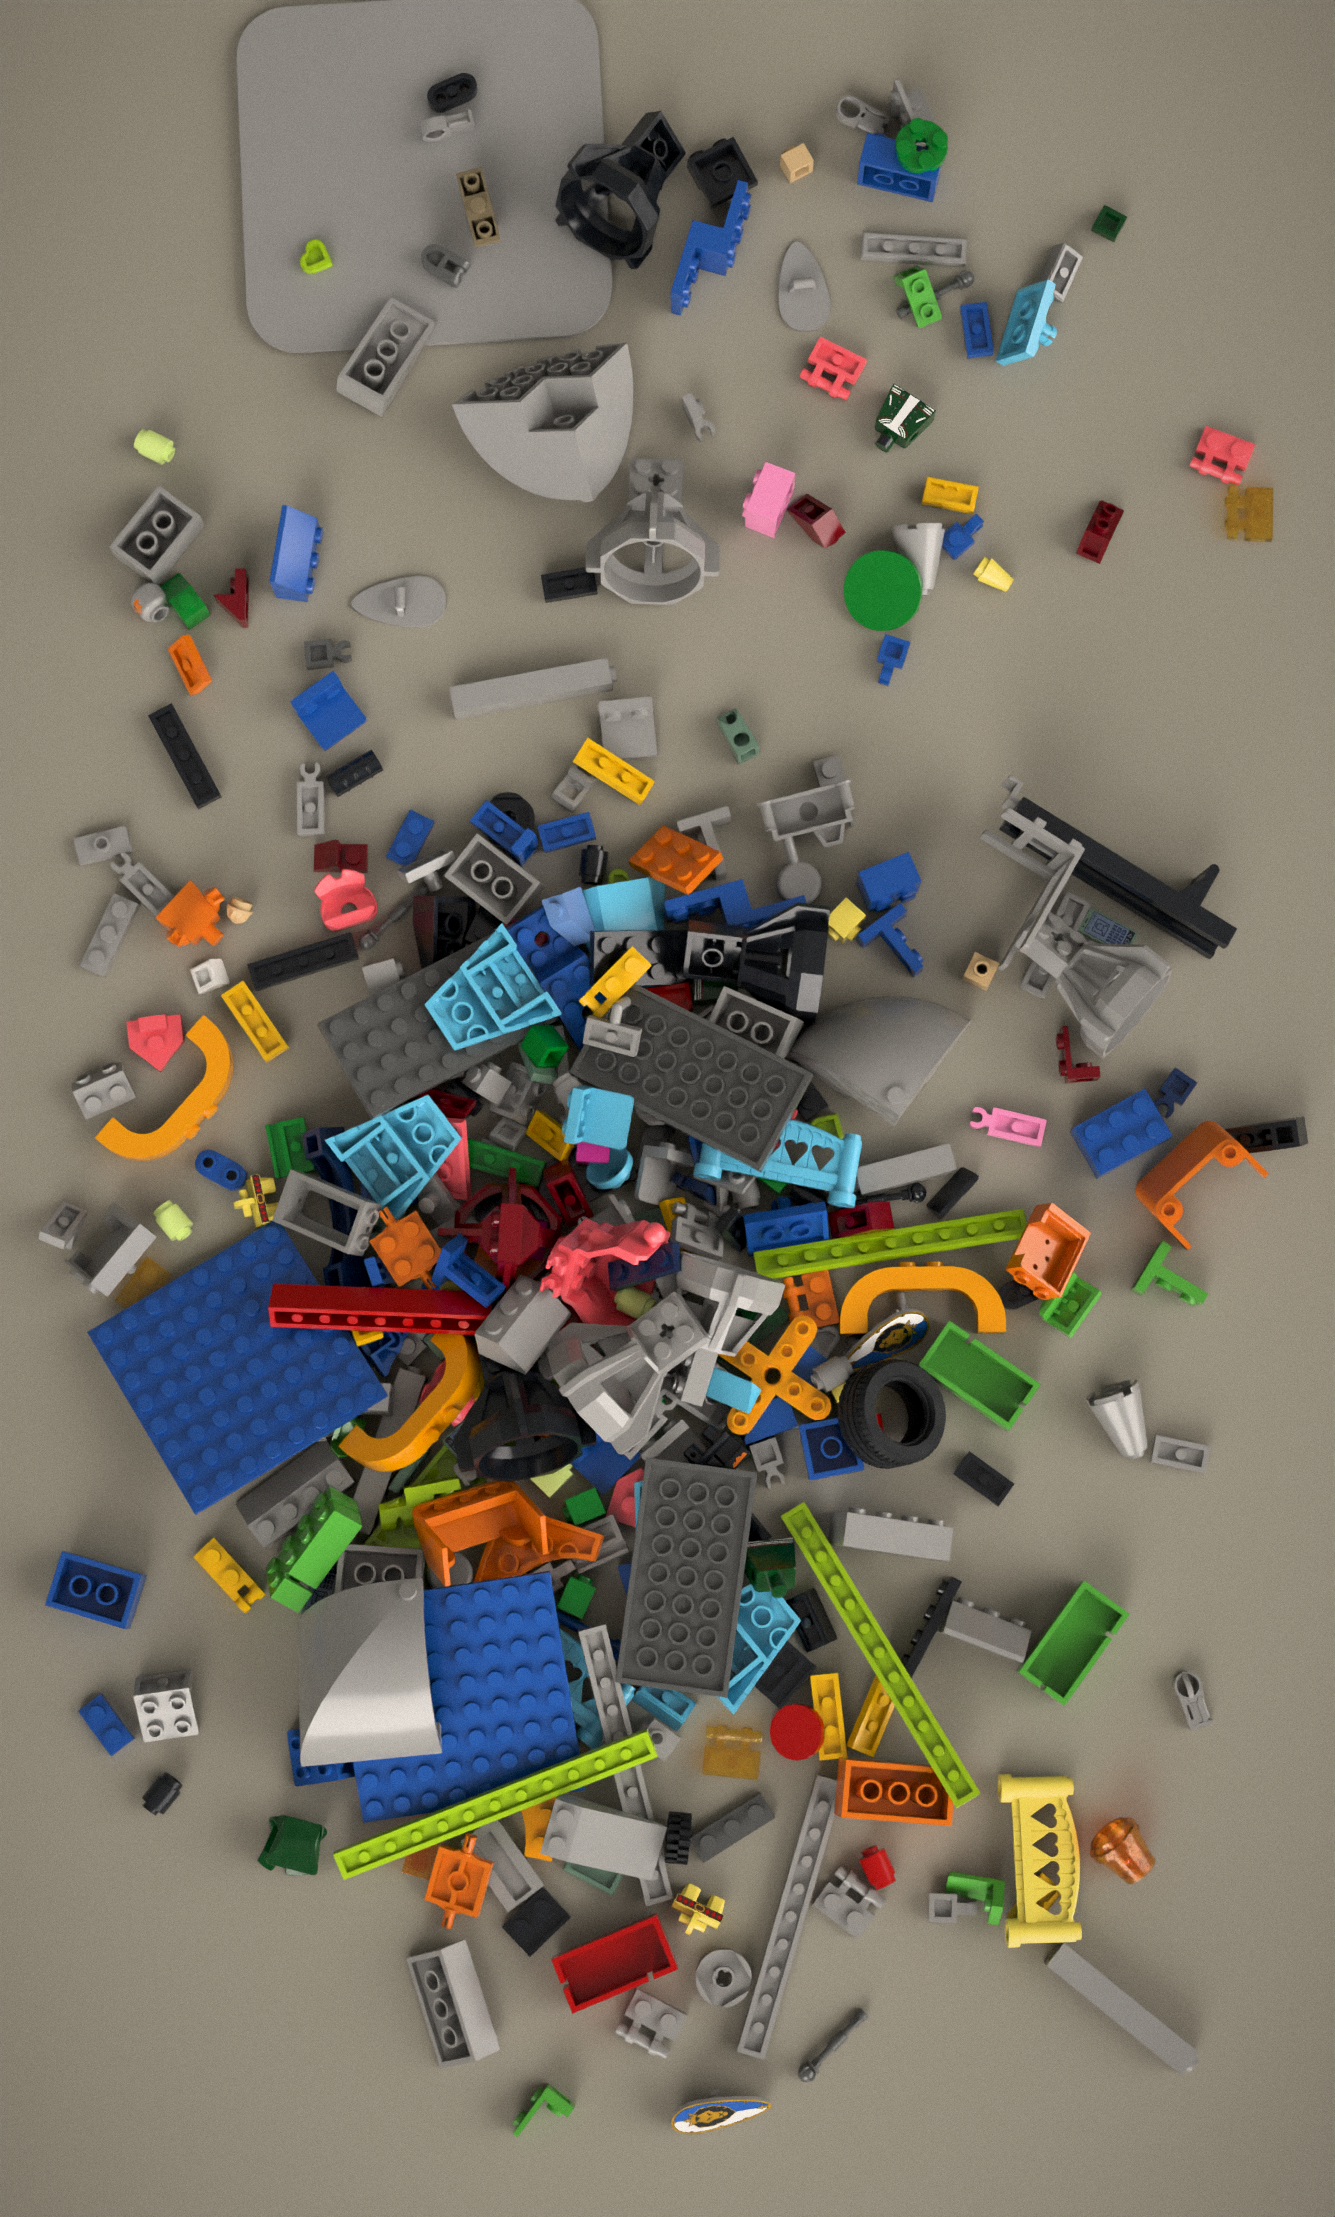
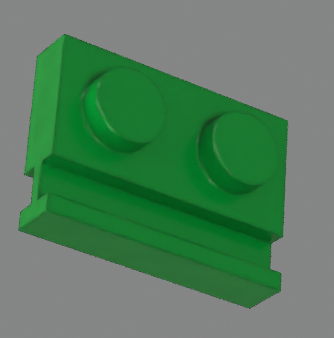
(287, 1147)

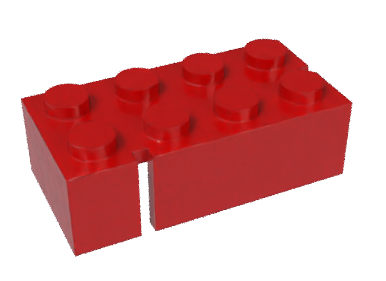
(614, 1962)

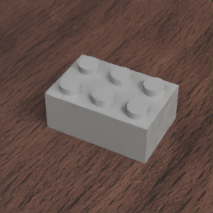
(157, 536)
(375, 1564)

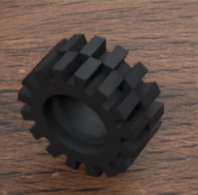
(678, 1838)

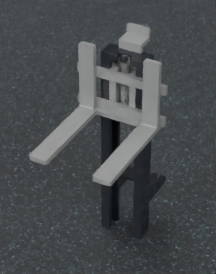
(1079, 855)

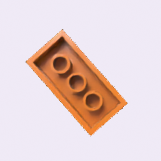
(891, 1792)

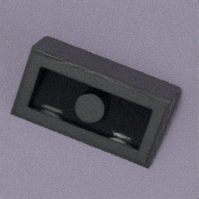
(952, 1192)
(815, 1627)

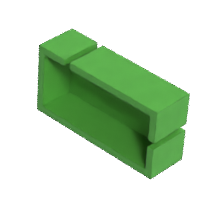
(978, 1376)
(313, 1548)
(1072, 1642)

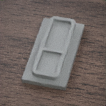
(511, 1874)

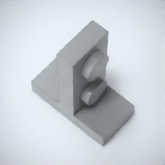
(704, 823)

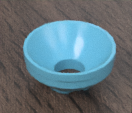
(602, 1174)

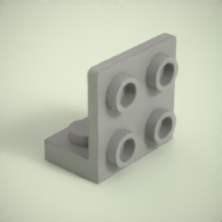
(908, 105)
(628, 727)
(165, 1706)

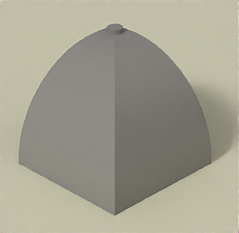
(366, 1676)

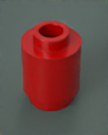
(877, 1867)

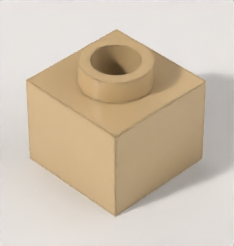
(796, 162)
(980, 980)

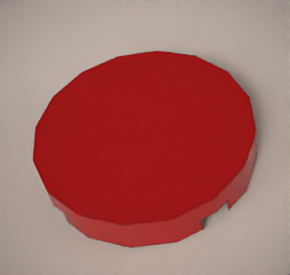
(797, 1732)

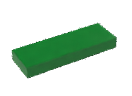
(497, 1161)

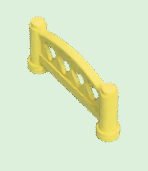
(1032, 1921)

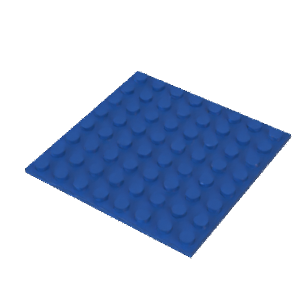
(221, 1384)
(493, 1689)

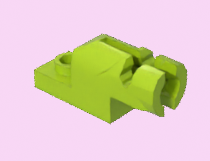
(415, 1495)

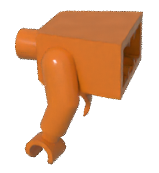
(192, 916)

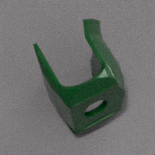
(292, 1845)

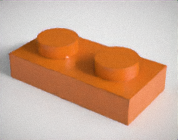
(189, 664)

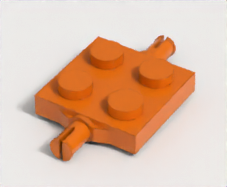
(407, 1248)
(459, 1881)

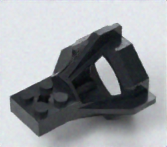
(634, 175)
(754, 957)
(517, 1409)

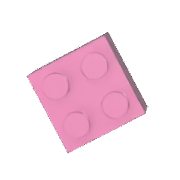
(769, 499)

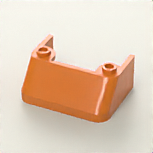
(1158, 1187)
(475, 1518)

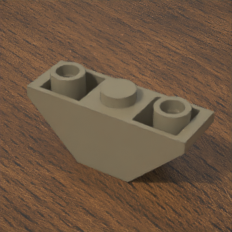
(478, 207)

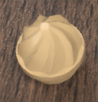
(239, 910)

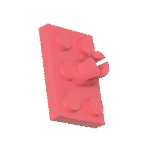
(456, 1169)

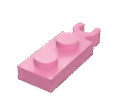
(1011, 1126)

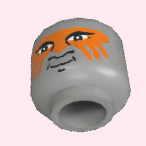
(150, 602)

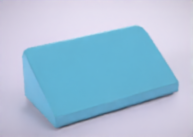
(732, 1390)
(666, 1705)

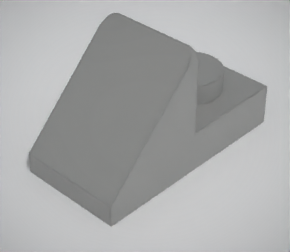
(63, 1226)

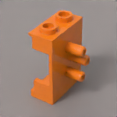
(1047, 1251)

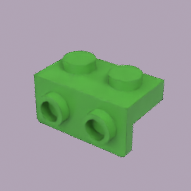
(1072, 1307)

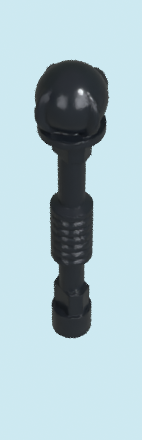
(914, 1193)

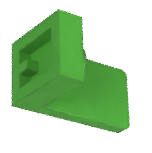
(919, 295)
(979, 1888)
(556, 2101)

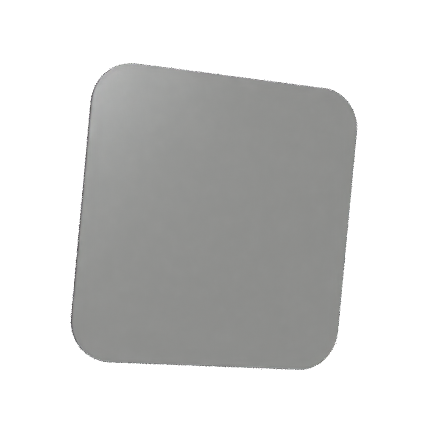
(341, 159)

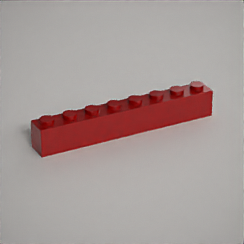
(375, 1309)

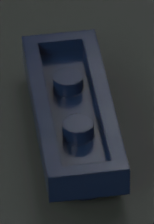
(661, 1263)

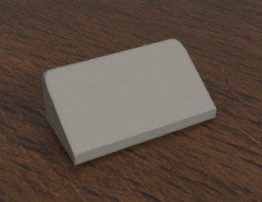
(1061, 269)

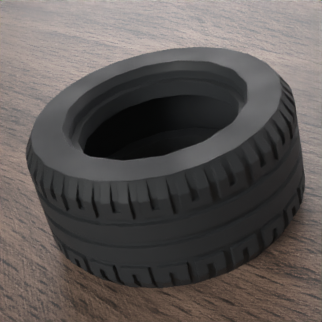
(923, 1406)

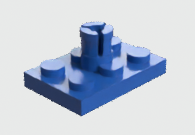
(786, 1225)

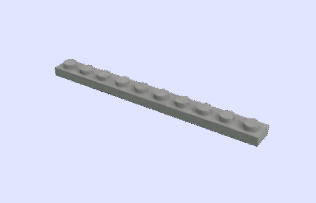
(616, 1725)
(789, 1919)

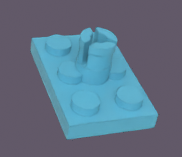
(1027, 323)

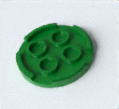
(883, 590)

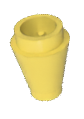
(993, 574)

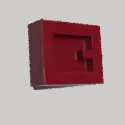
(1099, 531)
(1083, 1072)

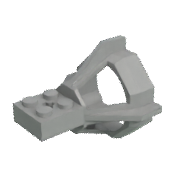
(653, 517)
(1086, 972)
(724, 1291)
(633, 1363)

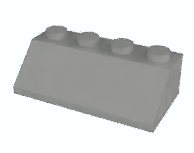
(283, 1499)
(453, 2004)

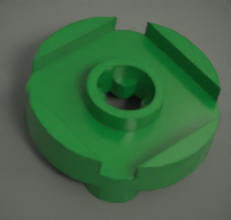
(921, 131)

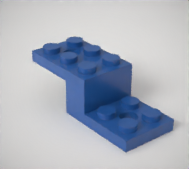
(710, 248)
(730, 900)
(558, 969)

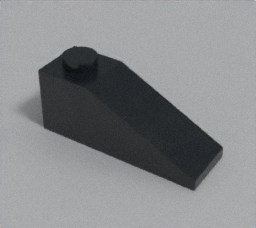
(1271, 1135)

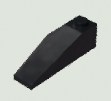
(441, 925)

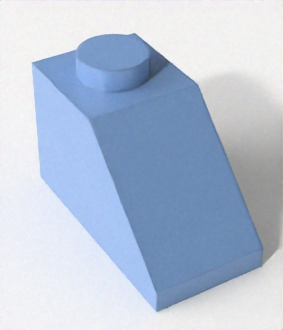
(569, 916)

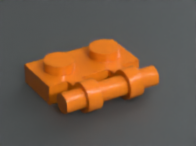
(818, 1295)

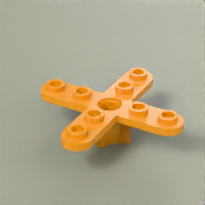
(790, 1386)

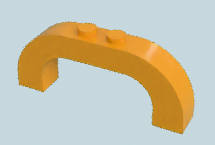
(186, 1119)
(932, 1277)
(429, 1418)

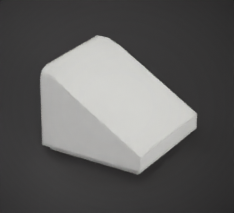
(209, 975)

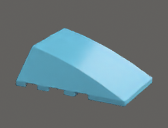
(627, 906)
(490, 995)
(398, 1152)
(760, 1634)

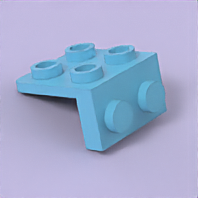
(598, 1117)

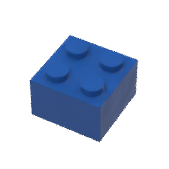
(888, 883)
(826, 1450)

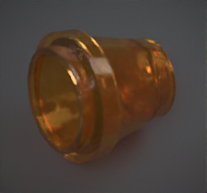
(1123, 1850)

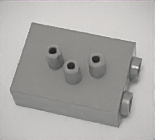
(115, 1255)

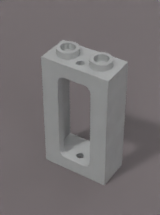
(293, 1199)

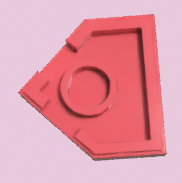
(156, 1038)
(623, 1498)

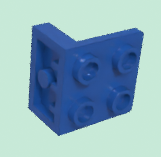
(328, 711)
(603, 1465)
(318, 1773)

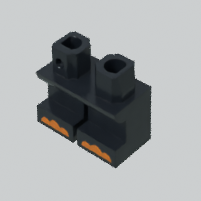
(722, 1445)

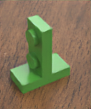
(1167, 1279)

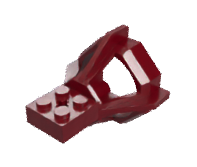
(510, 1230)

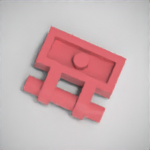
(836, 361)
(1224, 449)

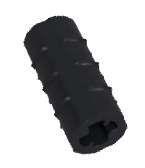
(354, 773)

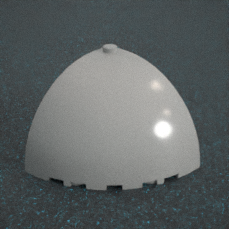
(556, 422)
(879, 1049)

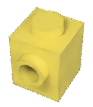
(845, 921)

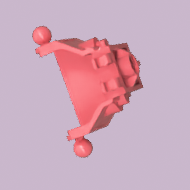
(582, 1266)

